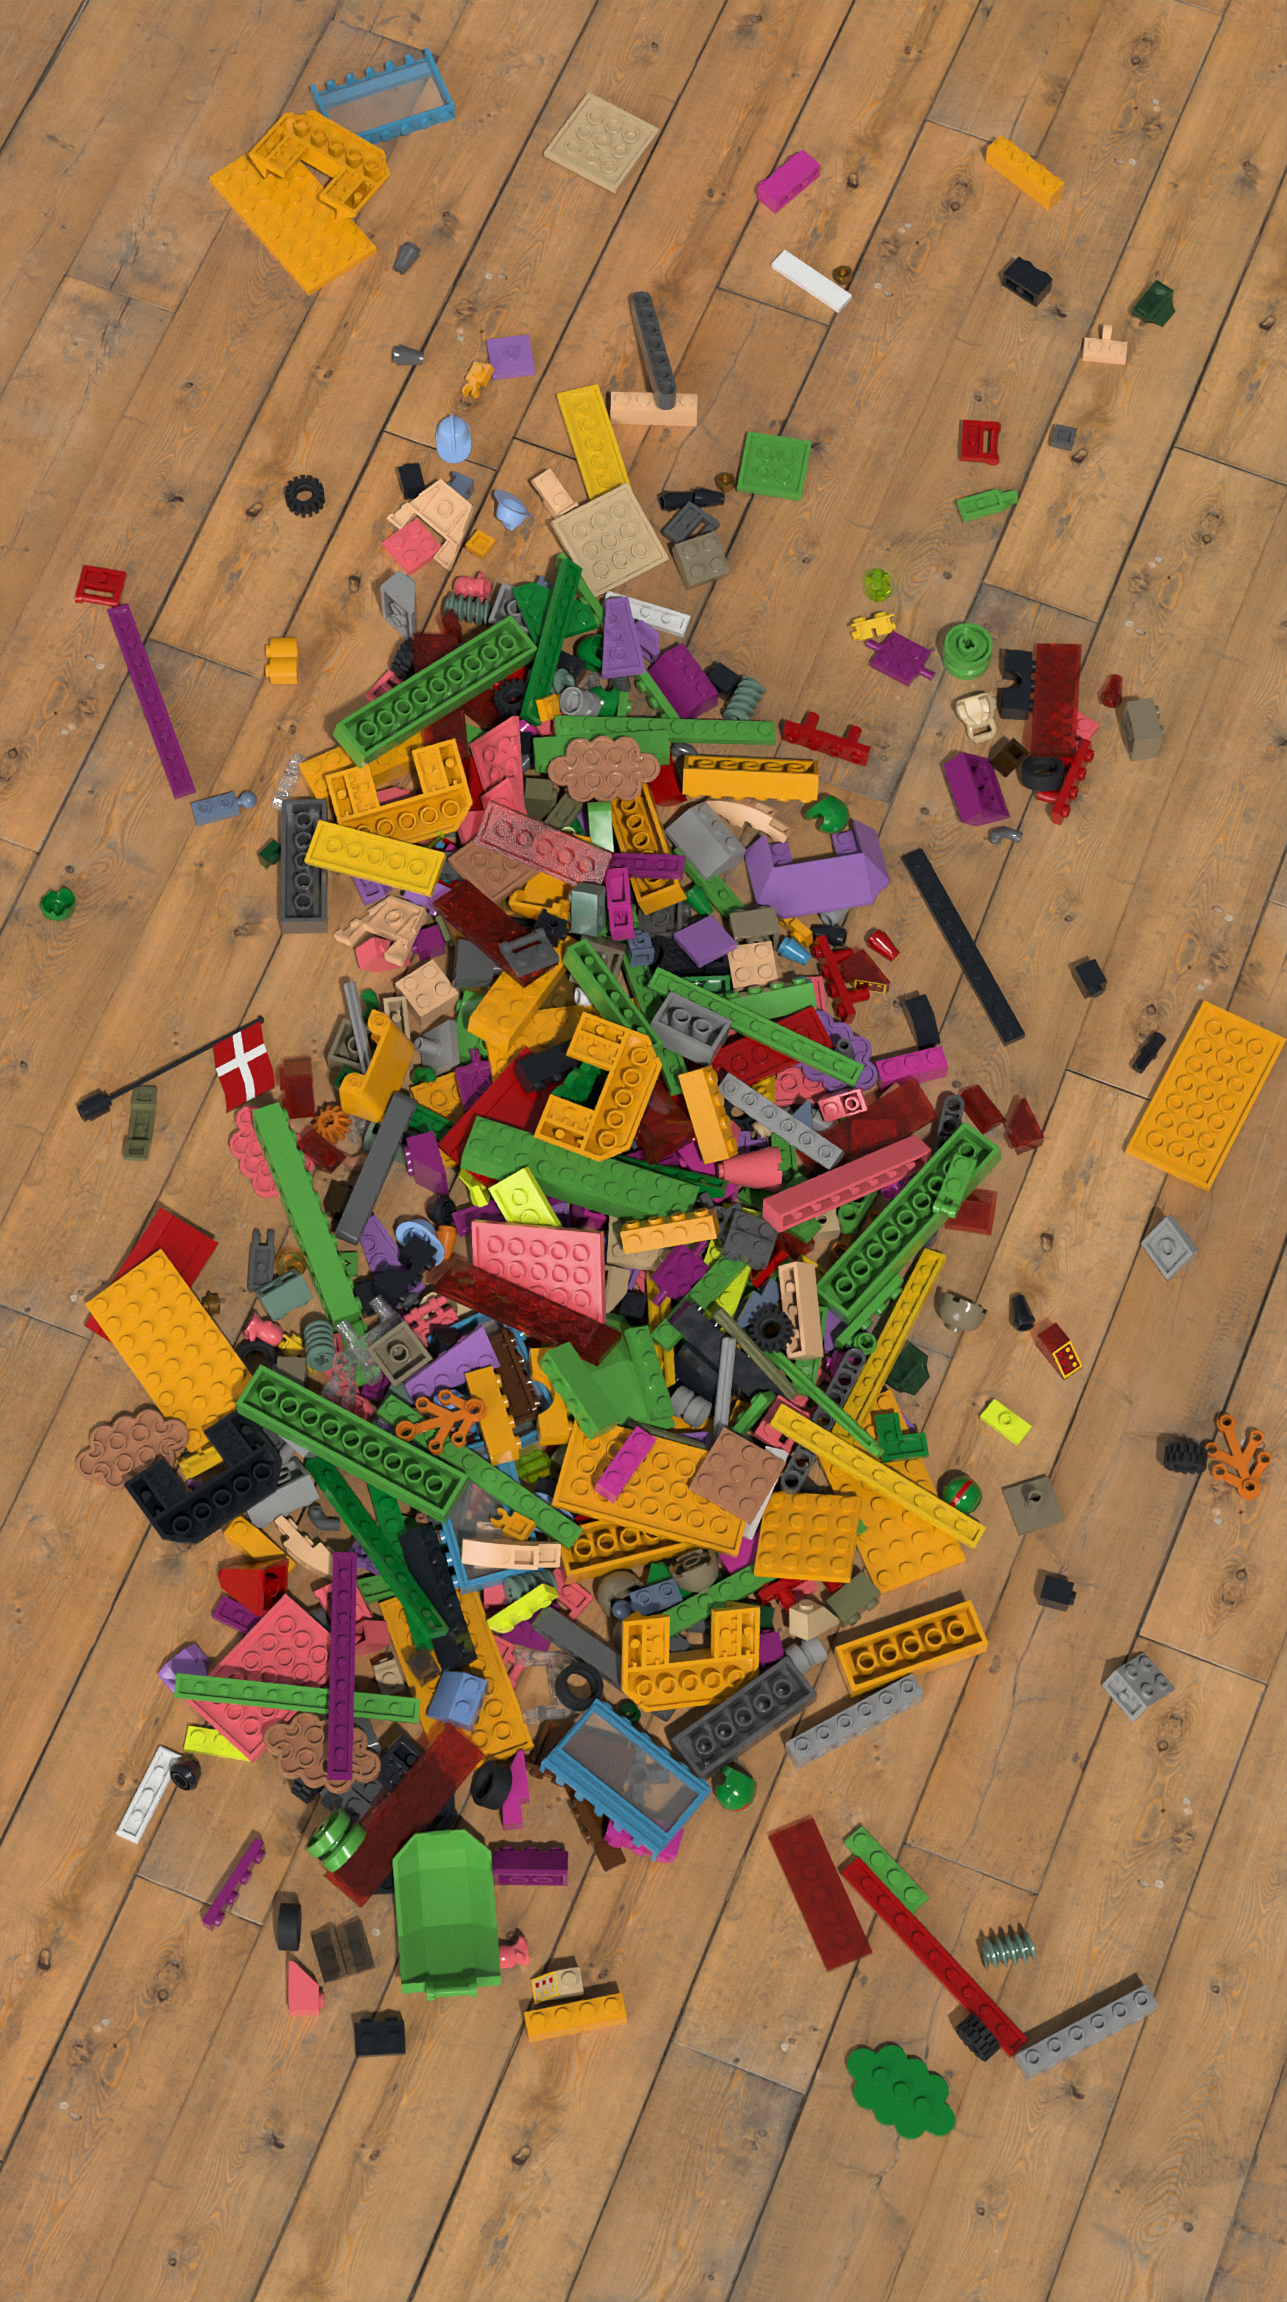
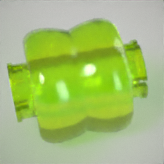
(878, 585)
(533, 1466)

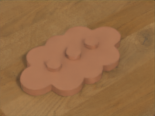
(603, 769)
(131, 1447)
(304, 1753)

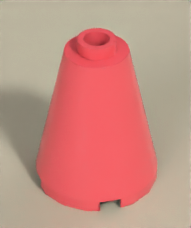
(753, 1169)

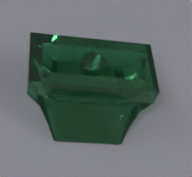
(1155, 305)
(909, 1371)

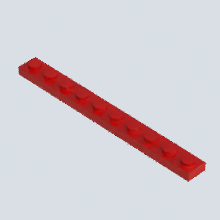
(933, 1955)

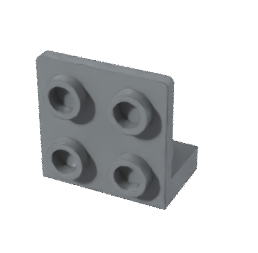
(1137, 1686)

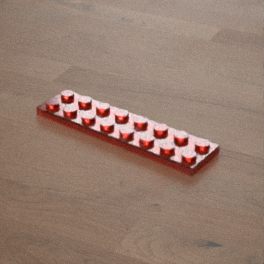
(527, 1311)
(406, 1811)

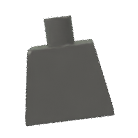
(472, 966)

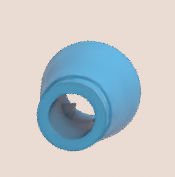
(794, 951)

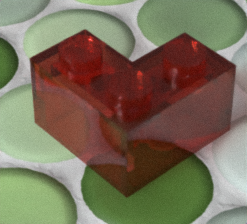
(297, 1082)

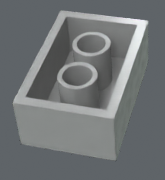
(690, 1029)

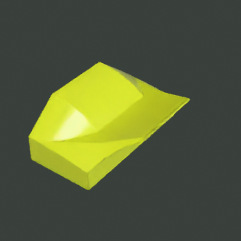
(479, 1194)

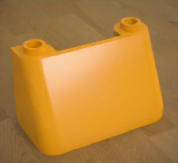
(545, 893)
(371, 1093)

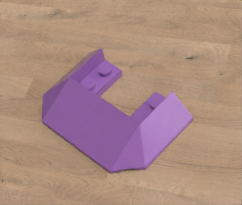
(819, 885)

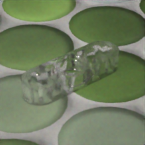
(288, 781)
(349, 1375)

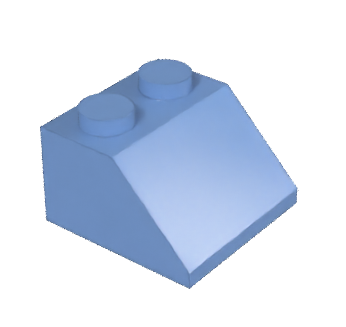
(458, 1699)

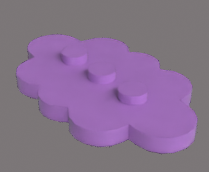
(862, 1055)

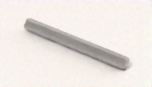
(358, 1025)
(724, 1386)

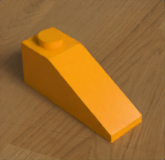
(253, 1543)

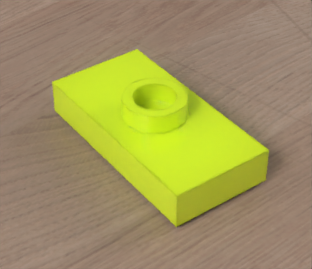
(1005, 1422)

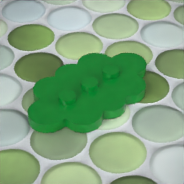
(582, 1086)
(901, 2092)

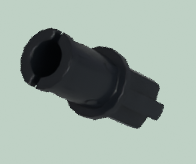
(1149, 1052)

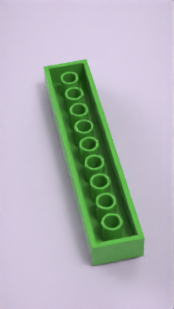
(435, 692)
(570, 1177)
(305, 1215)
(901, 1228)
(352, 1444)

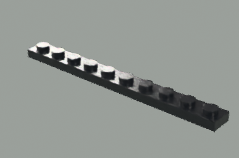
(963, 947)

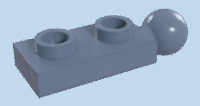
(222, 807)
(649, 1600)

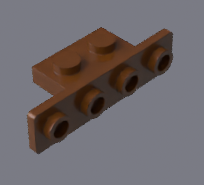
(594, 1832)

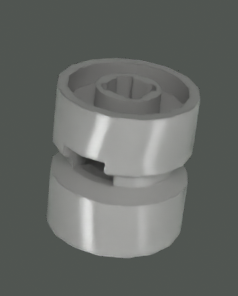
(579, 702)
(691, 1408)
(806, 1654)

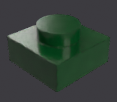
(270, 854)

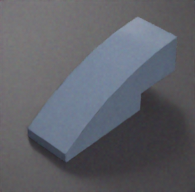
(765, 1297)

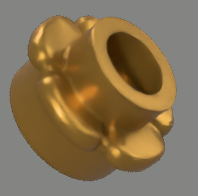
(212, 1305)

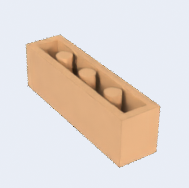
(641, 409)
(801, 1306)

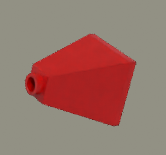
(256, 1583)

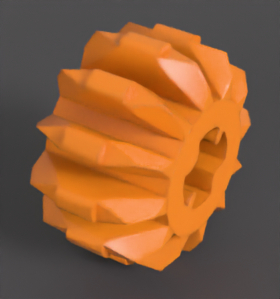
(332, 1124)

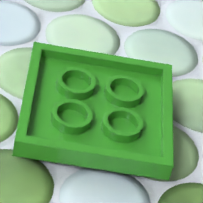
(774, 466)

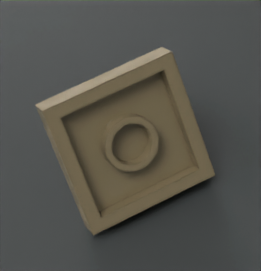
(1033, 1506)

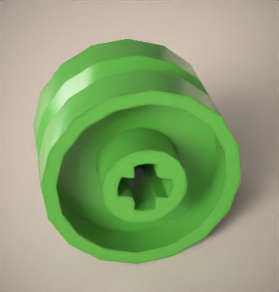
(967, 651)
(335, 1840)

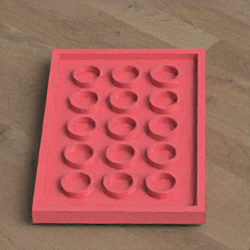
(546, 1260)
(279, 1649)

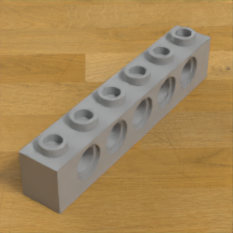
(780, 1122)
(854, 1721)
(1086, 2033)

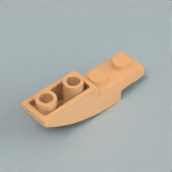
(553, 494)
(758, 814)
(510, 1554)
(316, 1560)

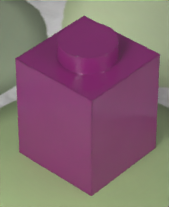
(429, 943)
(769, 1649)

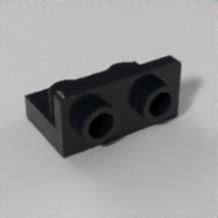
(380, 2038)

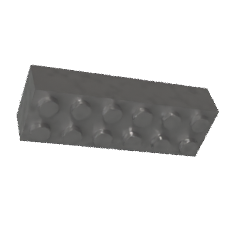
(302, 885)
(744, 1719)

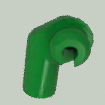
(371, 1001)
(423, 1072)

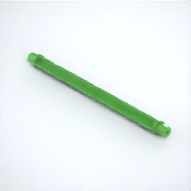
(824, 1401)

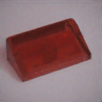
(452, 626)
(981, 1109)

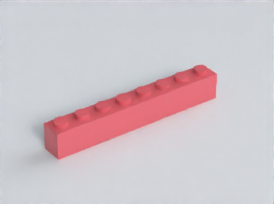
(845, 1183)

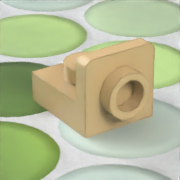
(388, 1677)

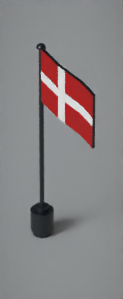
(239, 1062)

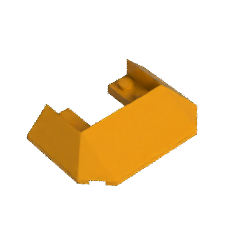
(351, 161)
(414, 819)
(624, 1097)
(693, 1677)

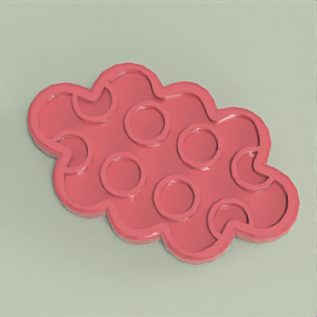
(253, 1165)

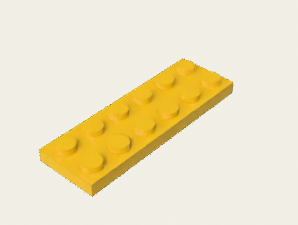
(592, 440)
(375, 858)

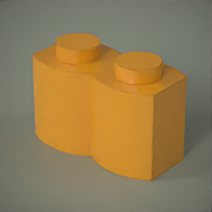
(283, 660)

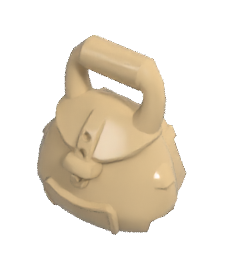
(978, 713)

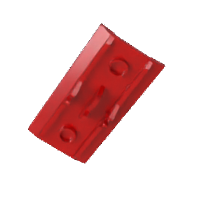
(502, 1103)
(182, 1244)

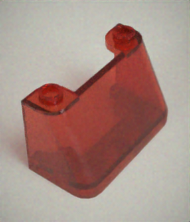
(662, 1126)

